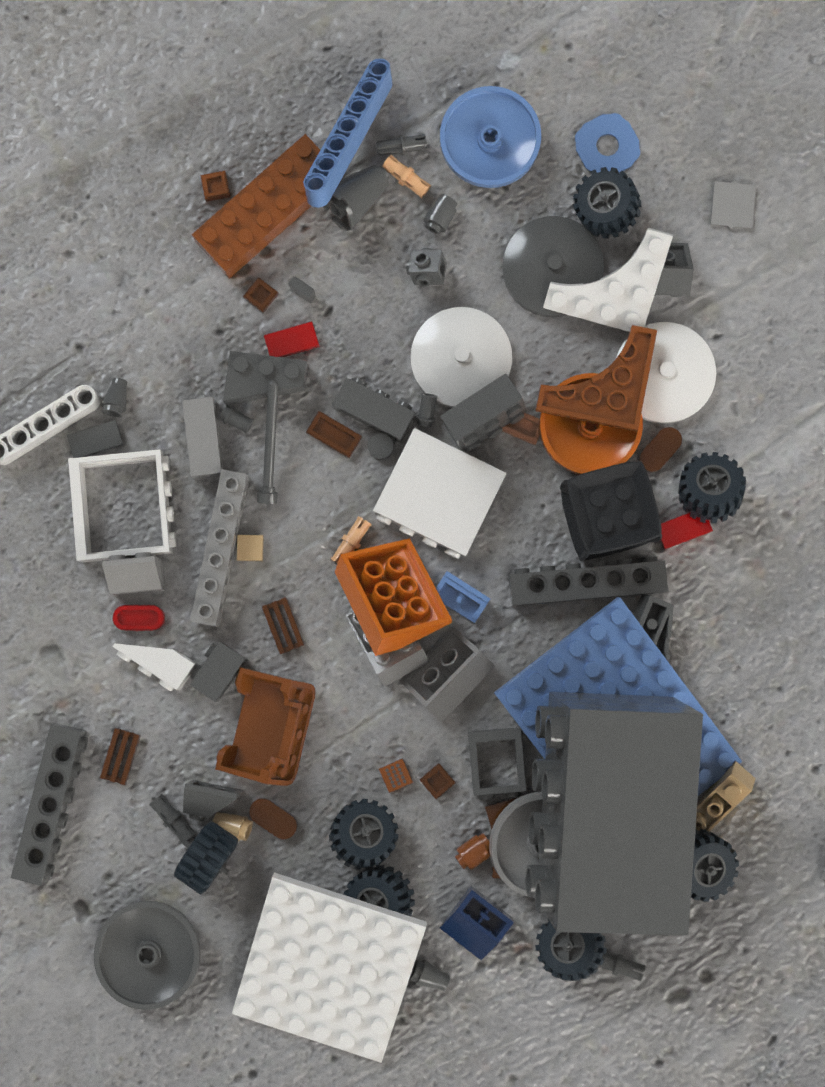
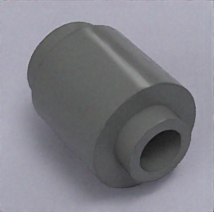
(440, 214)

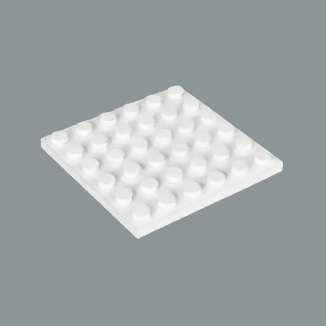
(328, 967)

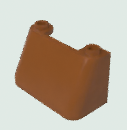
(269, 728)

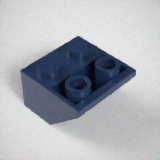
(477, 923)

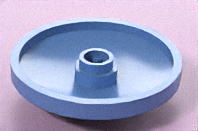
(490, 136)

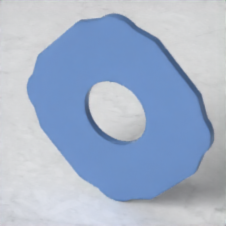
(612, 125)

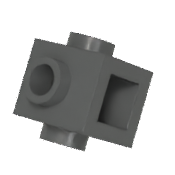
(427, 267)

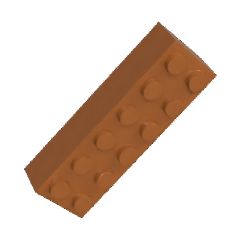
(259, 210)

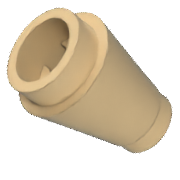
(234, 824)

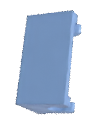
(461, 597)

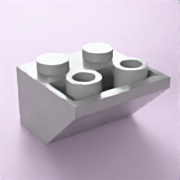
(134, 575)

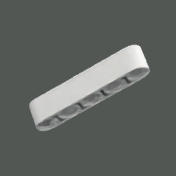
(56, 423)

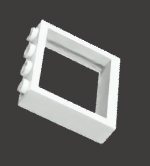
(80, 506)

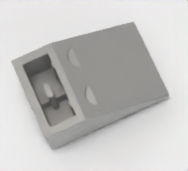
(393, 664)

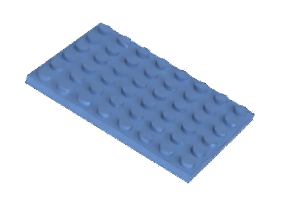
(610, 657)

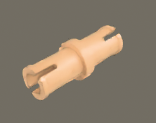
(406, 176)
(353, 538)

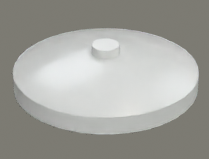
(459, 354)
(679, 374)

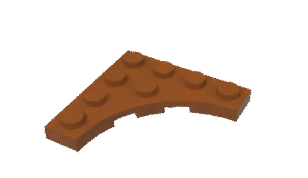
(611, 396)

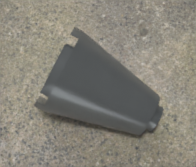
(356, 195)

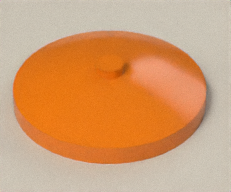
(586, 445)

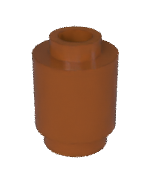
(473, 852)

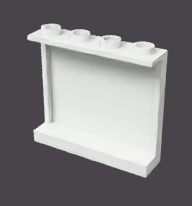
(438, 494)

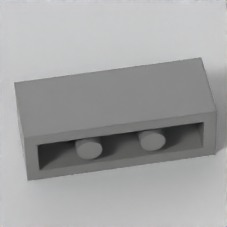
(201, 437)

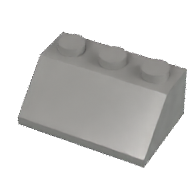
(450, 676)

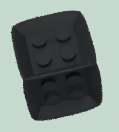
(610, 510)

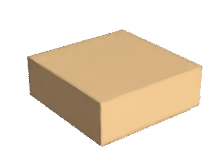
(250, 547)

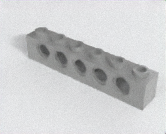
(220, 548)

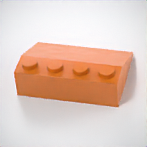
(391, 595)

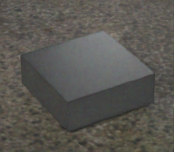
(302, 289)

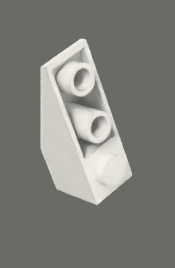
(166, 664)

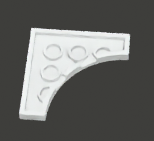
(623, 295)

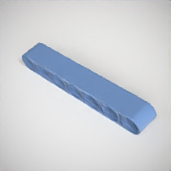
(348, 133)

